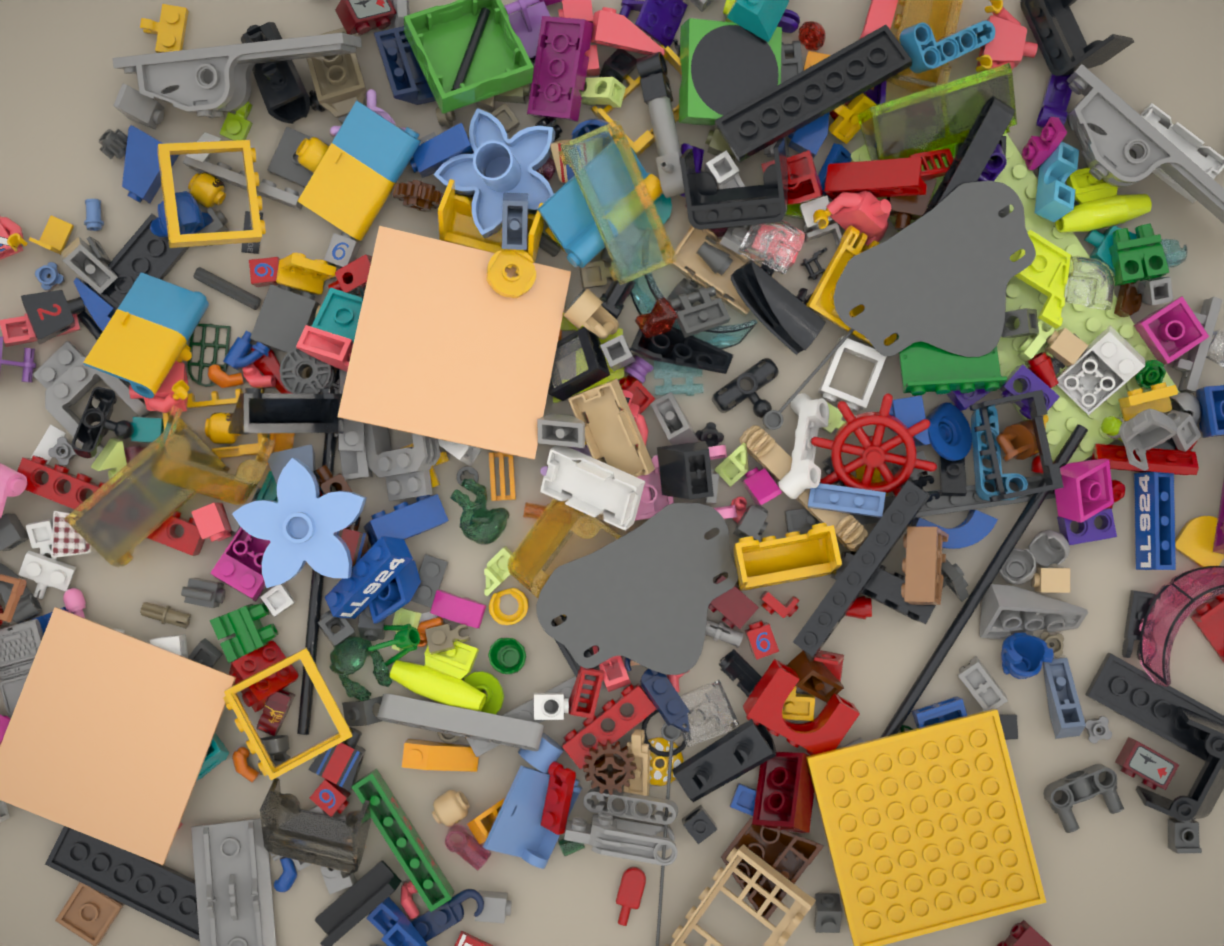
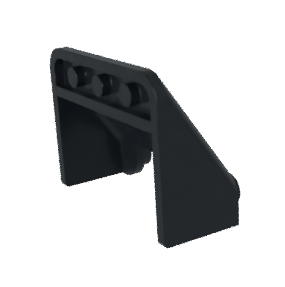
(287, 413)

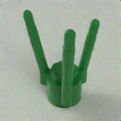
(406, 638)

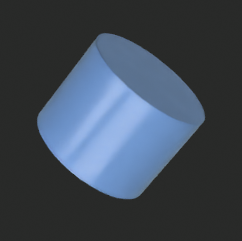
(548, 752)

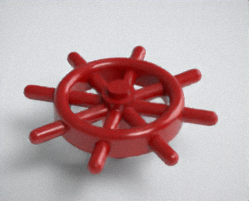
(874, 452)

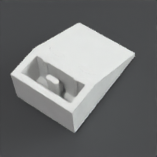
(1100, 370)

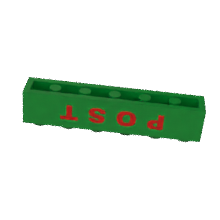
(404, 840)

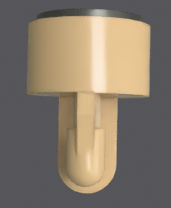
(587, 311)

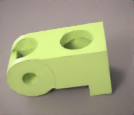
(603, 92)

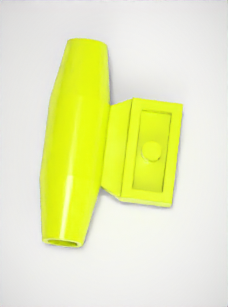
(1100, 204)
(442, 677)

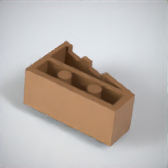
(923, 565)

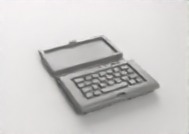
(17, 655)

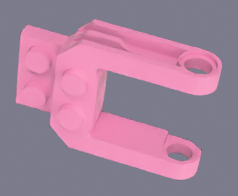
(652, 499)

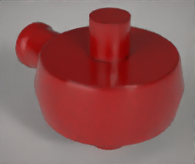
(1118, 491)

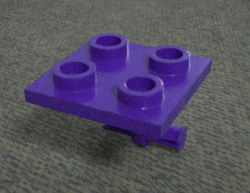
(657, 17)

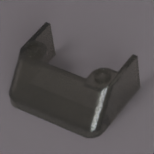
(312, 835)

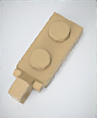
(641, 752)

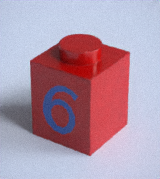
(264, 271)
(761, 639)
(330, 797)

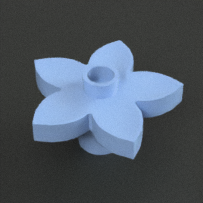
(499, 168)
(302, 526)

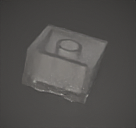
(709, 713)

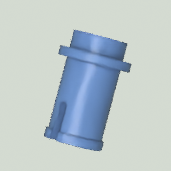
(93, 215)

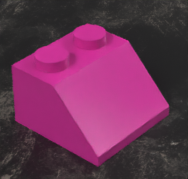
(1171, 331)
(1085, 489)

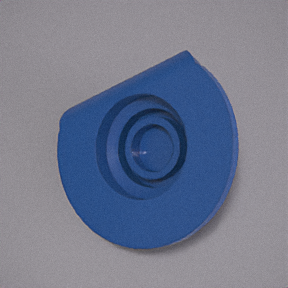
(949, 432)

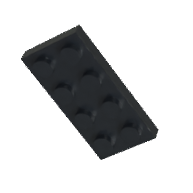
(140, 254)

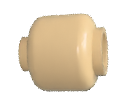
(450, 808)

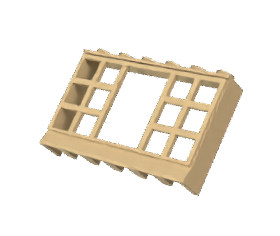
(784, 929)

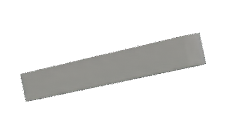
(461, 722)

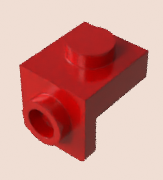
(772, 605)

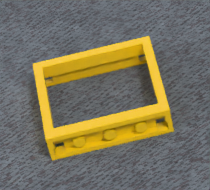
(252, 181)
(255, 744)

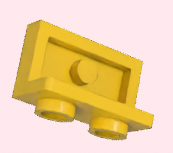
(303, 273)
(1156, 399)

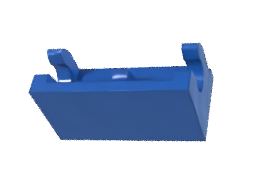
(939, 712)

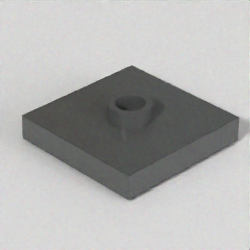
(285, 159)

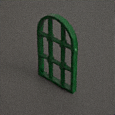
(203, 346)

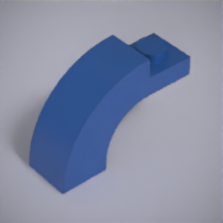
(970, 531)

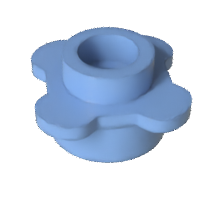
(42, 273)

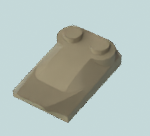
(337, 80)

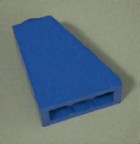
(439, 149)
(141, 166)

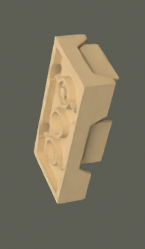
(703, 275)
(612, 431)

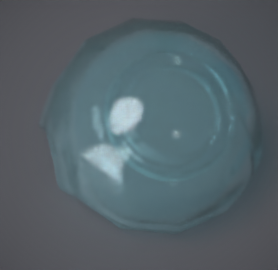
(1173, 252)

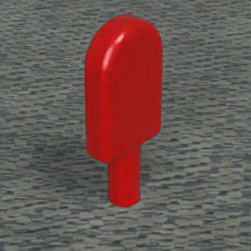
(630, 892)

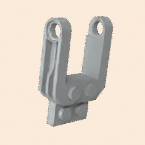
(70, 380)
(404, 468)
(623, 838)

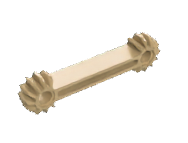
(778, 464)

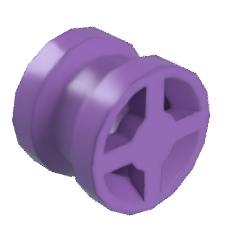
(639, 369)

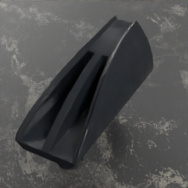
(279, 80)
(777, 307)
(725, 760)

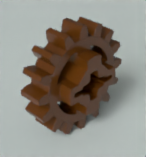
(417, 195)
(619, 767)

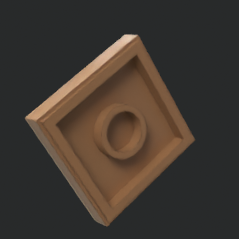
(89, 913)

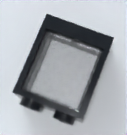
(577, 364)

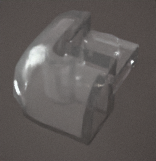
(773, 244)
(1090, 283)

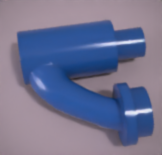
(237, 355)

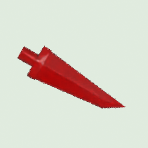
(271, 366)

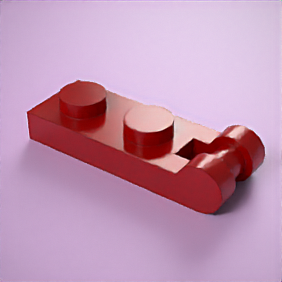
(558, 798)

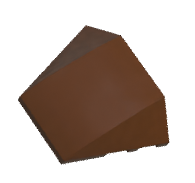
(778, 848)

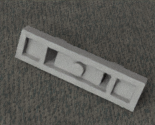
(1196, 357)

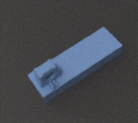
(847, 500)

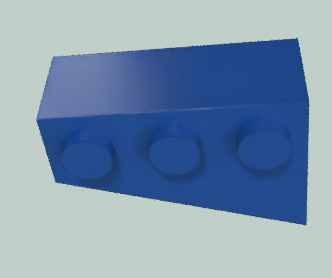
(407, 519)

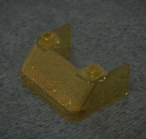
(172, 467)
(546, 541)

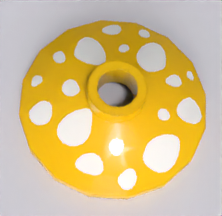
(659, 775)

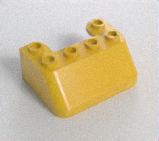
(786, 558)

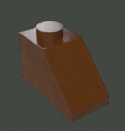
(815, 677)

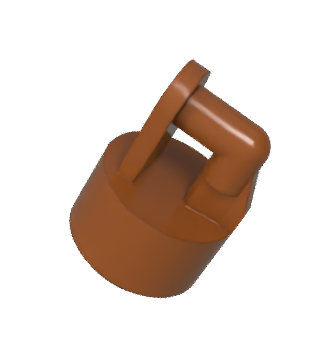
(1018, 441)

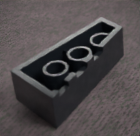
(887, 590)

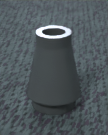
(715, 258)

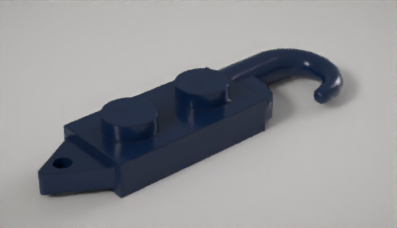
(447, 915)

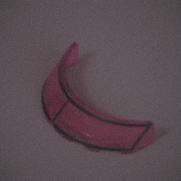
(1168, 612)

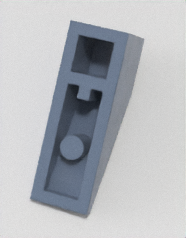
(1062, 699)

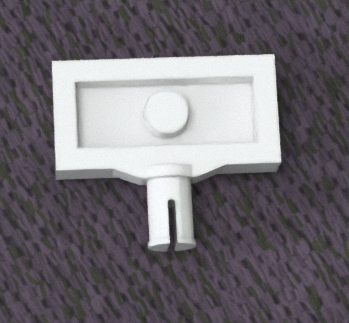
(46, 573)

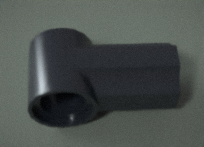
(616, 296)

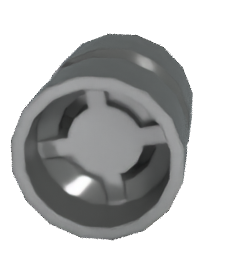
(276, 746)

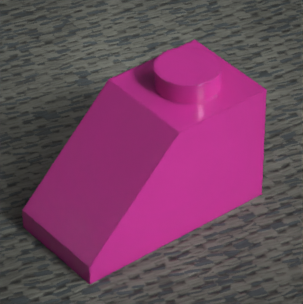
(760, 486)

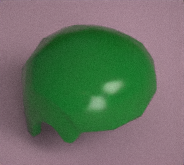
(507, 656)

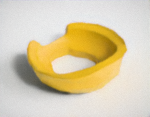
(499, 616)

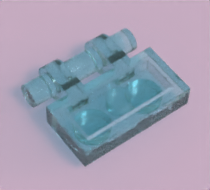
(667, 371)

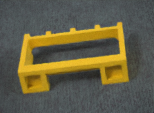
(647, 138)
(224, 452)

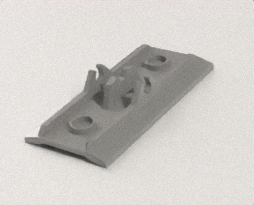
(233, 885)

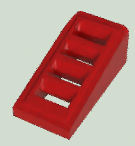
(930, 156)
(589, 710)

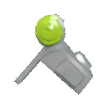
(1140, 433)

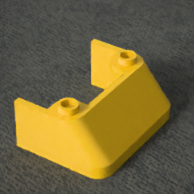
(458, 226)

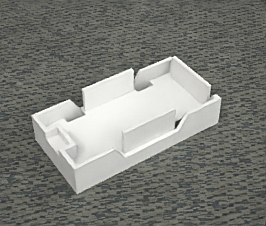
(1187, 143)
(592, 486)

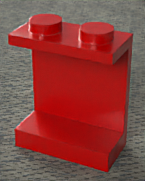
(1210, 621)

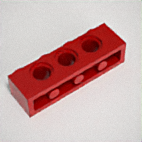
(623, 723)

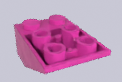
(242, 564)

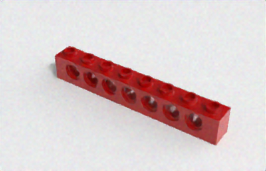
(34, 467)

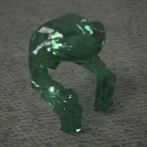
(476, 520)
(349, 658)

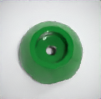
(1151, 374)

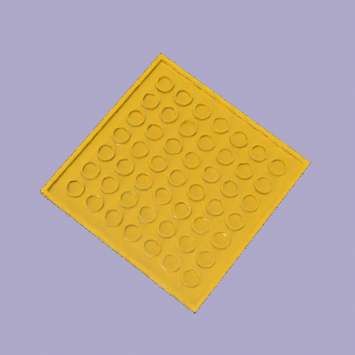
(926, 829)

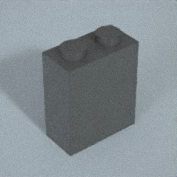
(284, 317)

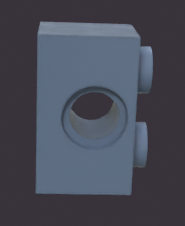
(515, 221)

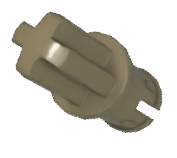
(165, 615)

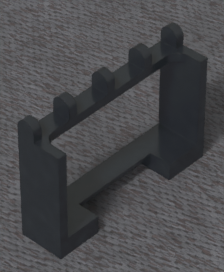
(1037, 410)

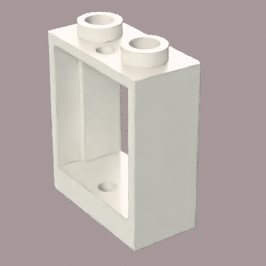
(861, 351)

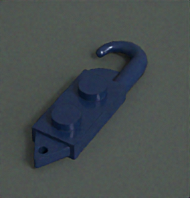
(664, 697)

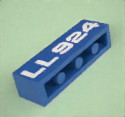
(1154, 521)
(368, 577)

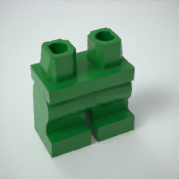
(1139, 257)
(247, 628)

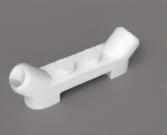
(803, 472)

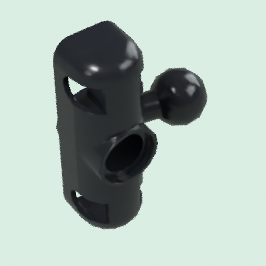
(758, 379)
(93, 435)

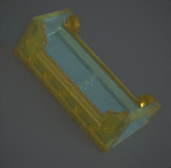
(619, 202)

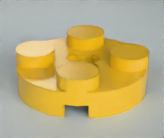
(512, 286)

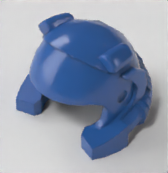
(1024, 655)

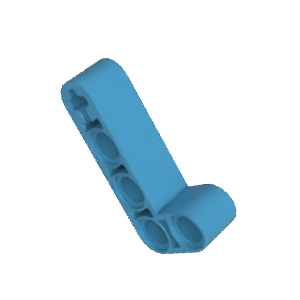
(930, 54)
(979, 469)

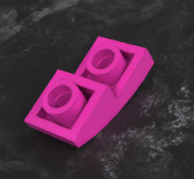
(1041, 147)
(458, 609)

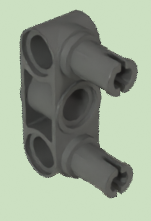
(1082, 787)

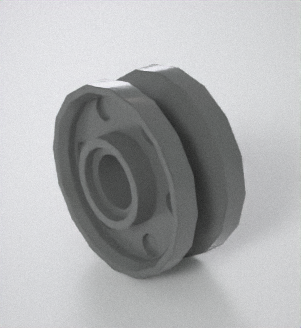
(292, 369)

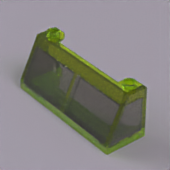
(934, 116)

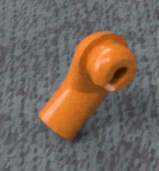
(222, 379)
(434, 622)
(241, 766)

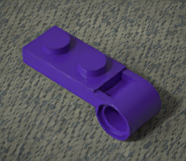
(1055, 100)

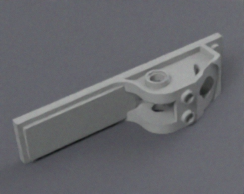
(220, 76)
(1123, 129)

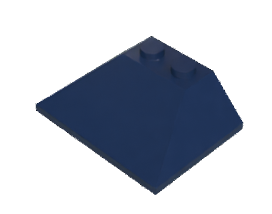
(402, 67)

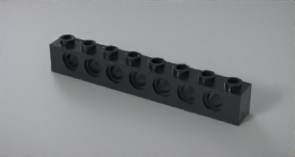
(861, 568)

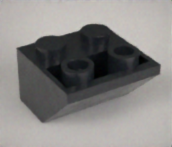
(685, 470)

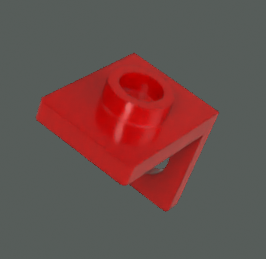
(832, 661)

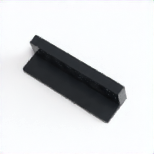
(357, 902)

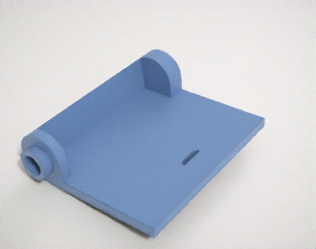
(518, 823)

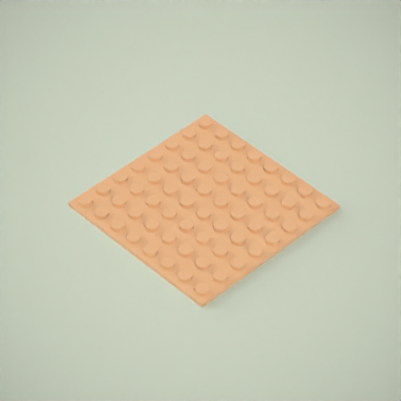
(448, 351)
(110, 735)

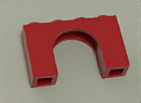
(816, 736)

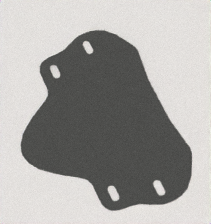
(940, 275)
(643, 592)

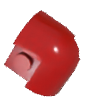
(802, 178)

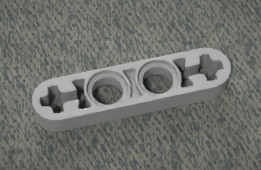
(630, 810)

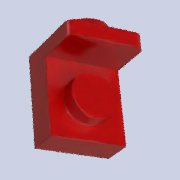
(641, 395)

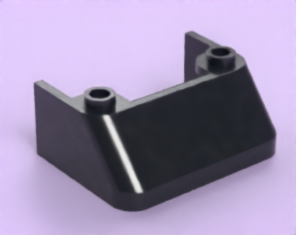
(1062, 39)
(735, 206)
(1209, 782)

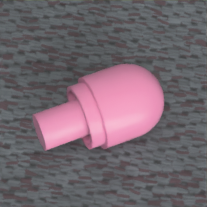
(74, 601)

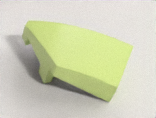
(734, 465)
(497, 570)

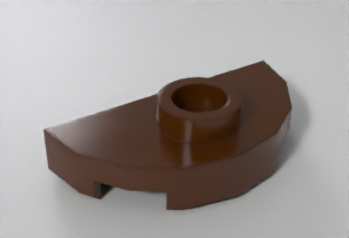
(1128, 300)

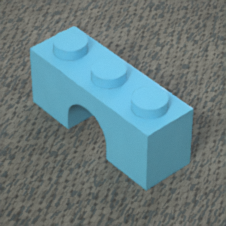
(1053, 196)

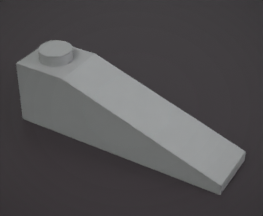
(1017, 610)

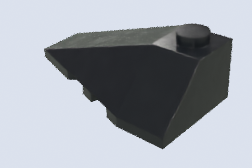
(678, 350)

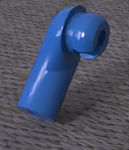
(288, 876)

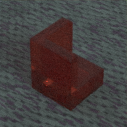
(658, 320)

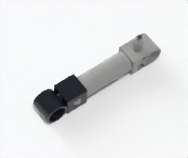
(658, 97)

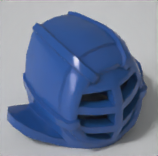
(189, 216)

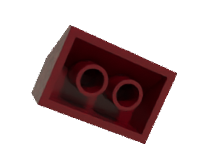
(784, 793)

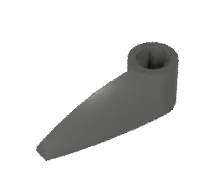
(28, 604)

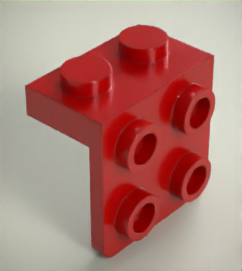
(256, 661)

